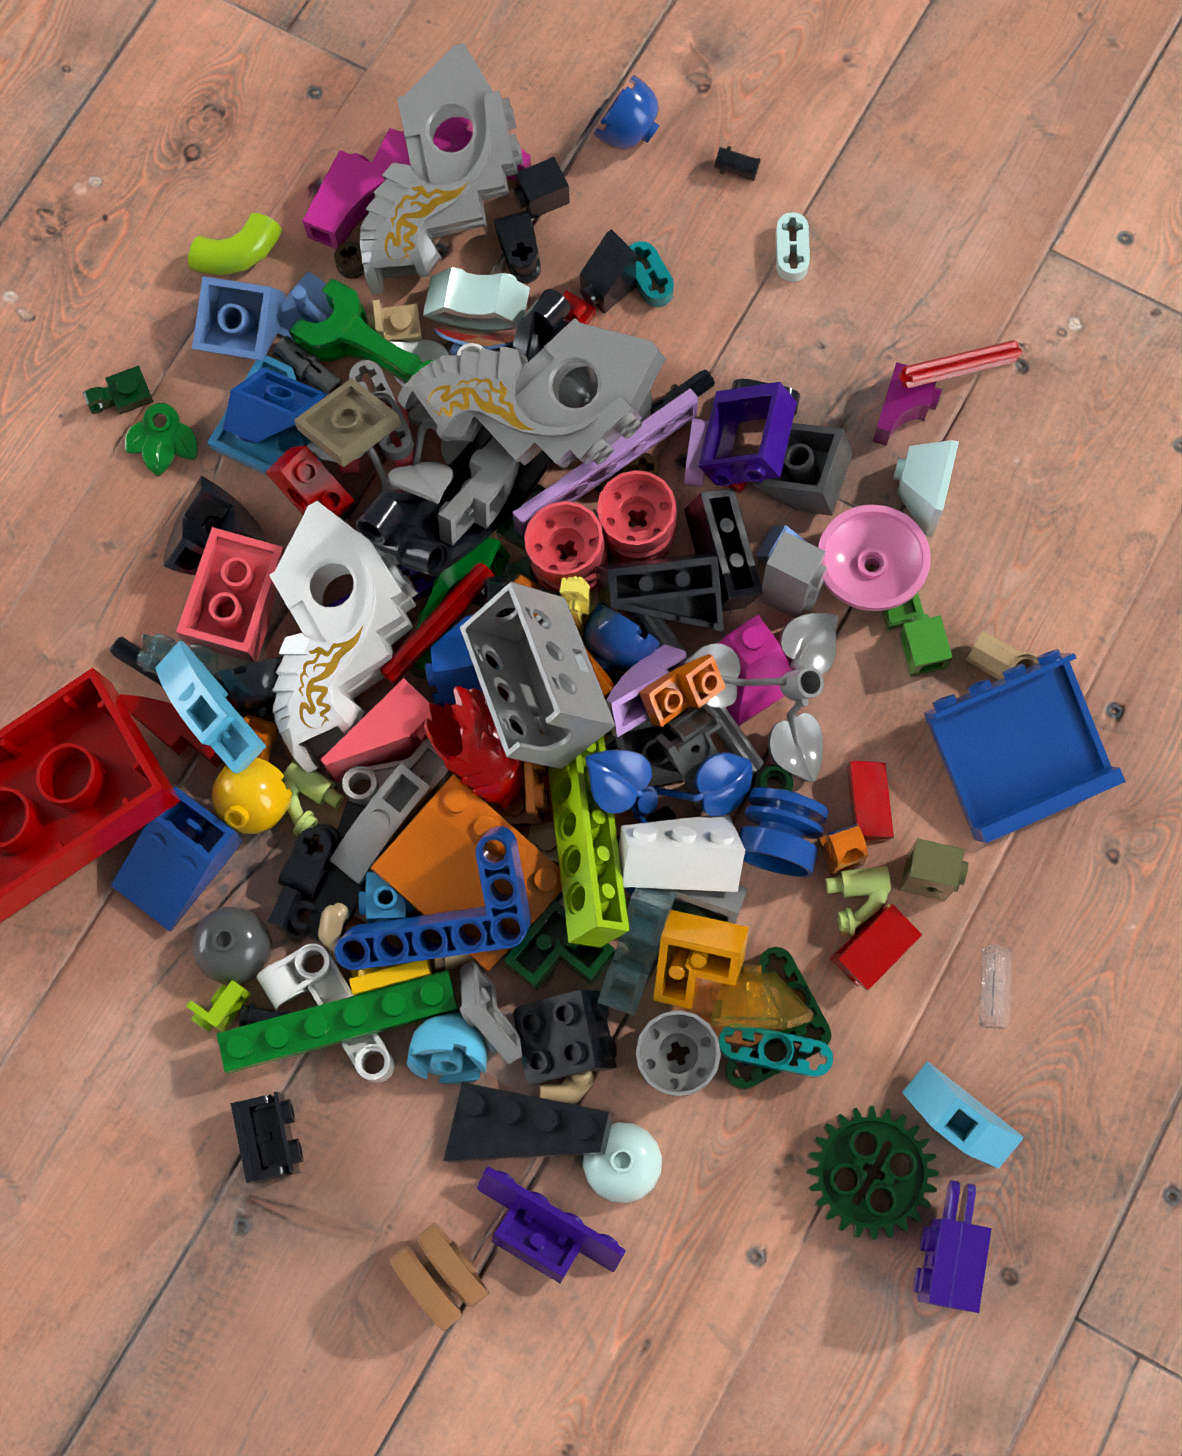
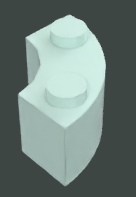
(476, 300)

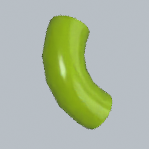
(236, 252)

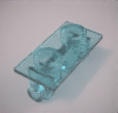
(160, 645)

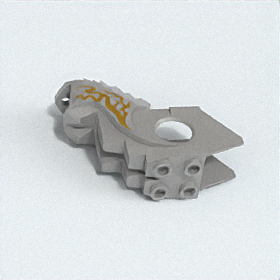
(440, 189)
(521, 397)

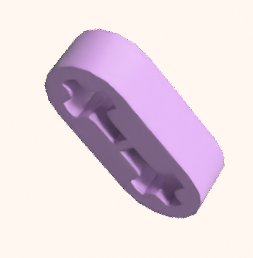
(693, 474)

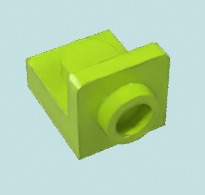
(226, 1006)

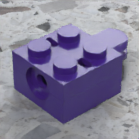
(953, 1255)

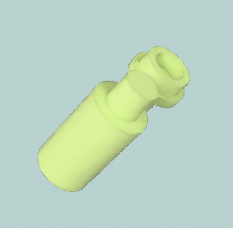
(313, 786)
(856, 883)

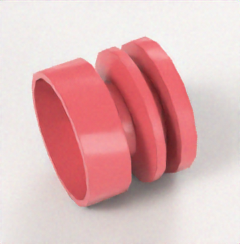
(638, 499)
(558, 533)

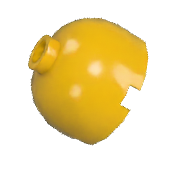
(252, 798)

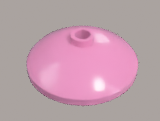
(878, 538)

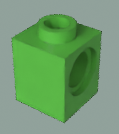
(925, 644)

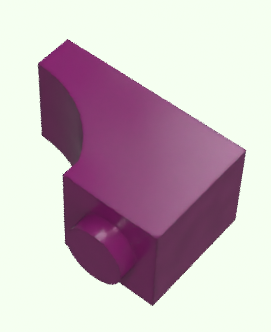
(904, 405)

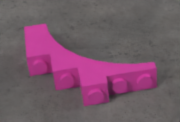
(353, 179)

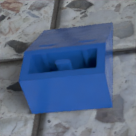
(175, 860)

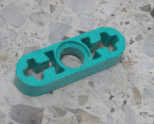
(802, 1065)

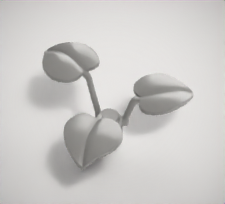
(421, 479)
(812, 648)

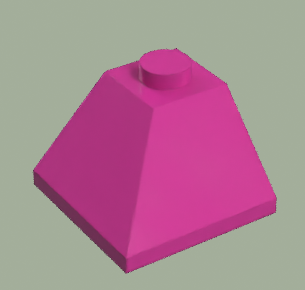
(759, 658)

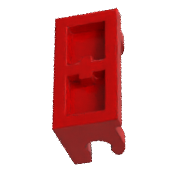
(876, 946)

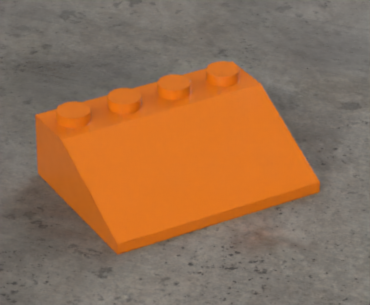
(438, 868)

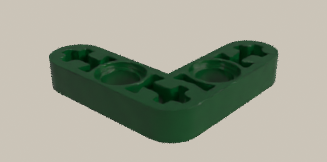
(819, 1021)

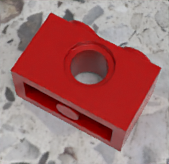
(307, 480)

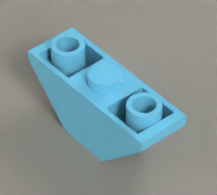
(961, 1117)

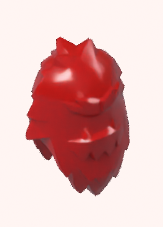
(472, 748)

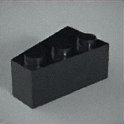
(667, 588)

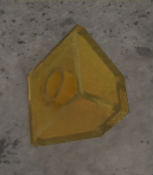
(759, 1002)

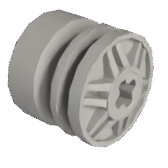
(689, 1032)

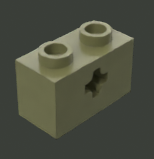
(934, 870)

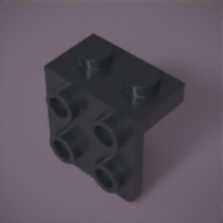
(565, 1036)

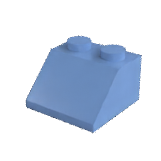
(237, 318)

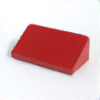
(870, 799)

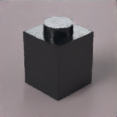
(541, 188)

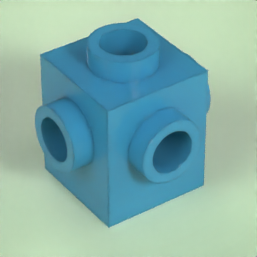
(376, 893)

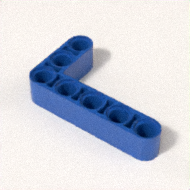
(450, 924)

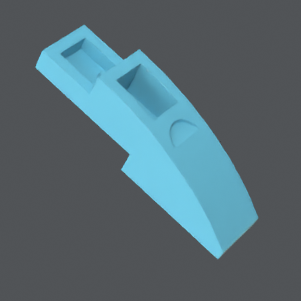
(206, 710)

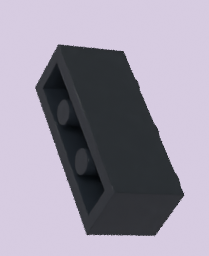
(720, 531)

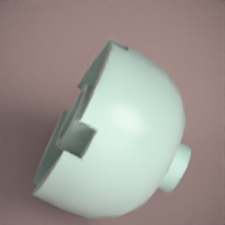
(628, 1166)

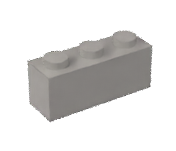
(793, 576)

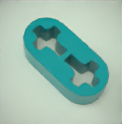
(655, 270)

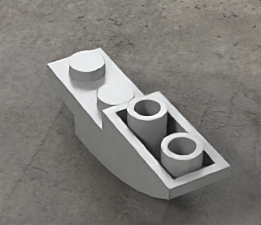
(482, 494)
(390, 811)

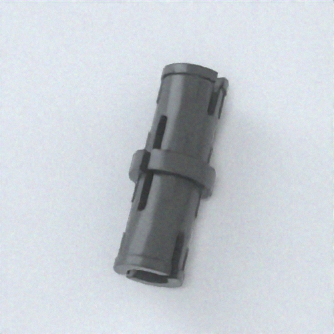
(306, 366)

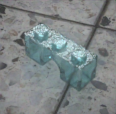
(636, 949)

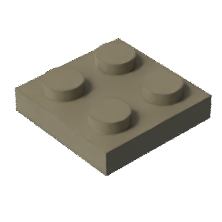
(347, 422)

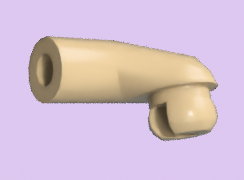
(331, 926)
(570, 1090)

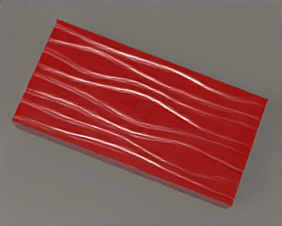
(71, 787)

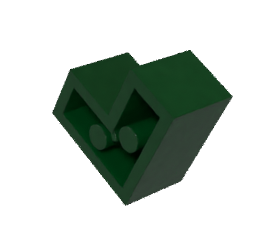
(548, 945)

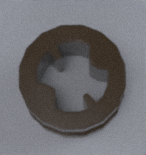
(348, 249)

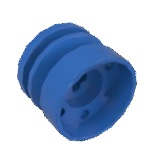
(783, 824)

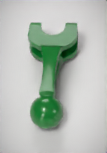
(349, 335)

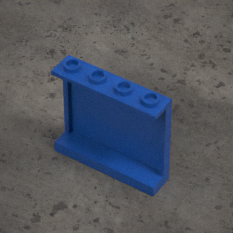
(1021, 747)

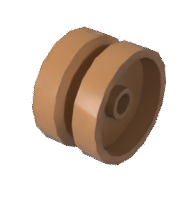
(434, 1280)

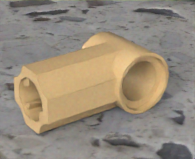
(996, 656)

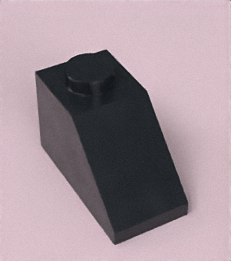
(608, 273)

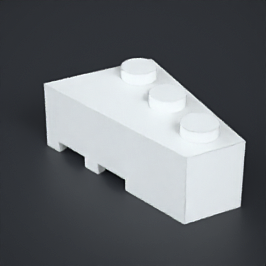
(682, 854)

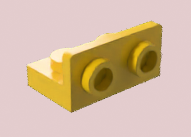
(383, 976)

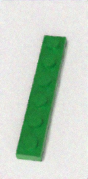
(336, 1022)

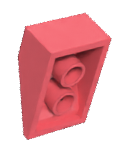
(231, 595)
(383, 735)

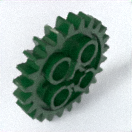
(904, 1192)

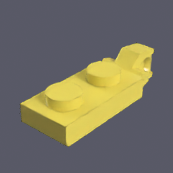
(579, 600)

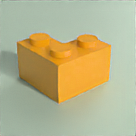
(697, 950)

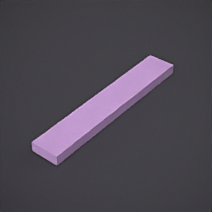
(587, 477)

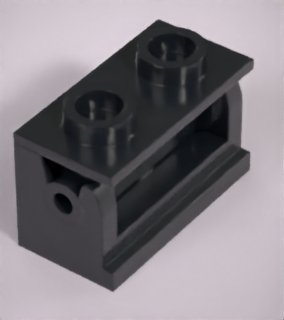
(266, 1137)

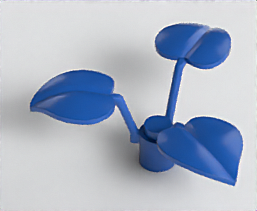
(622, 778)

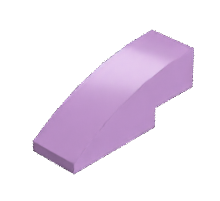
(625, 699)

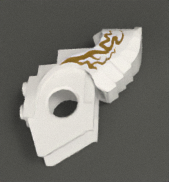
(341, 644)

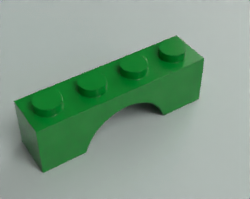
(489, 553)

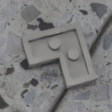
(481, 1010)

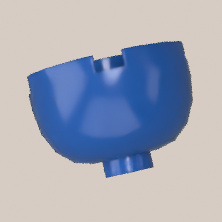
(630, 117)
(616, 640)

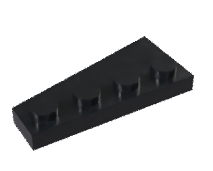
(520, 1126)

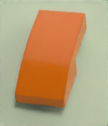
(683, 687)

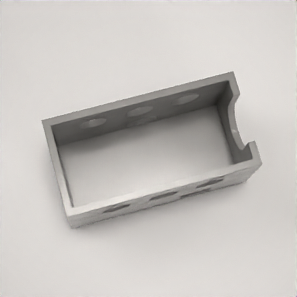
(542, 672)

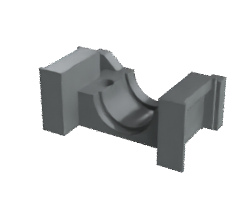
(691, 745)

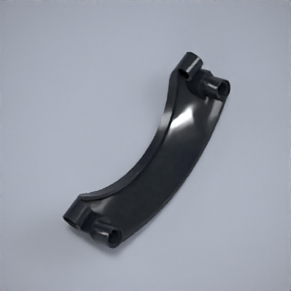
(409, 524)

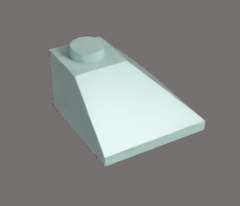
(925, 481)

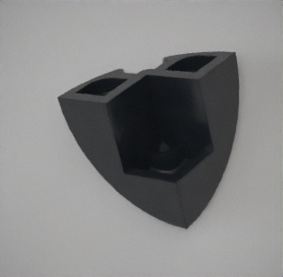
(206, 508)

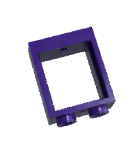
(740, 405)

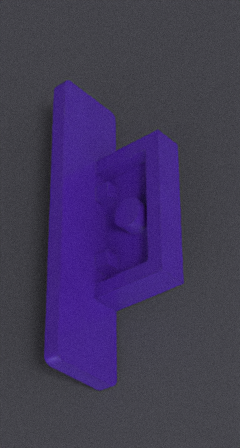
(542, 1232)

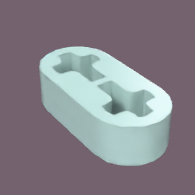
(799, 247)

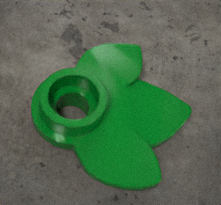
(161, 443)

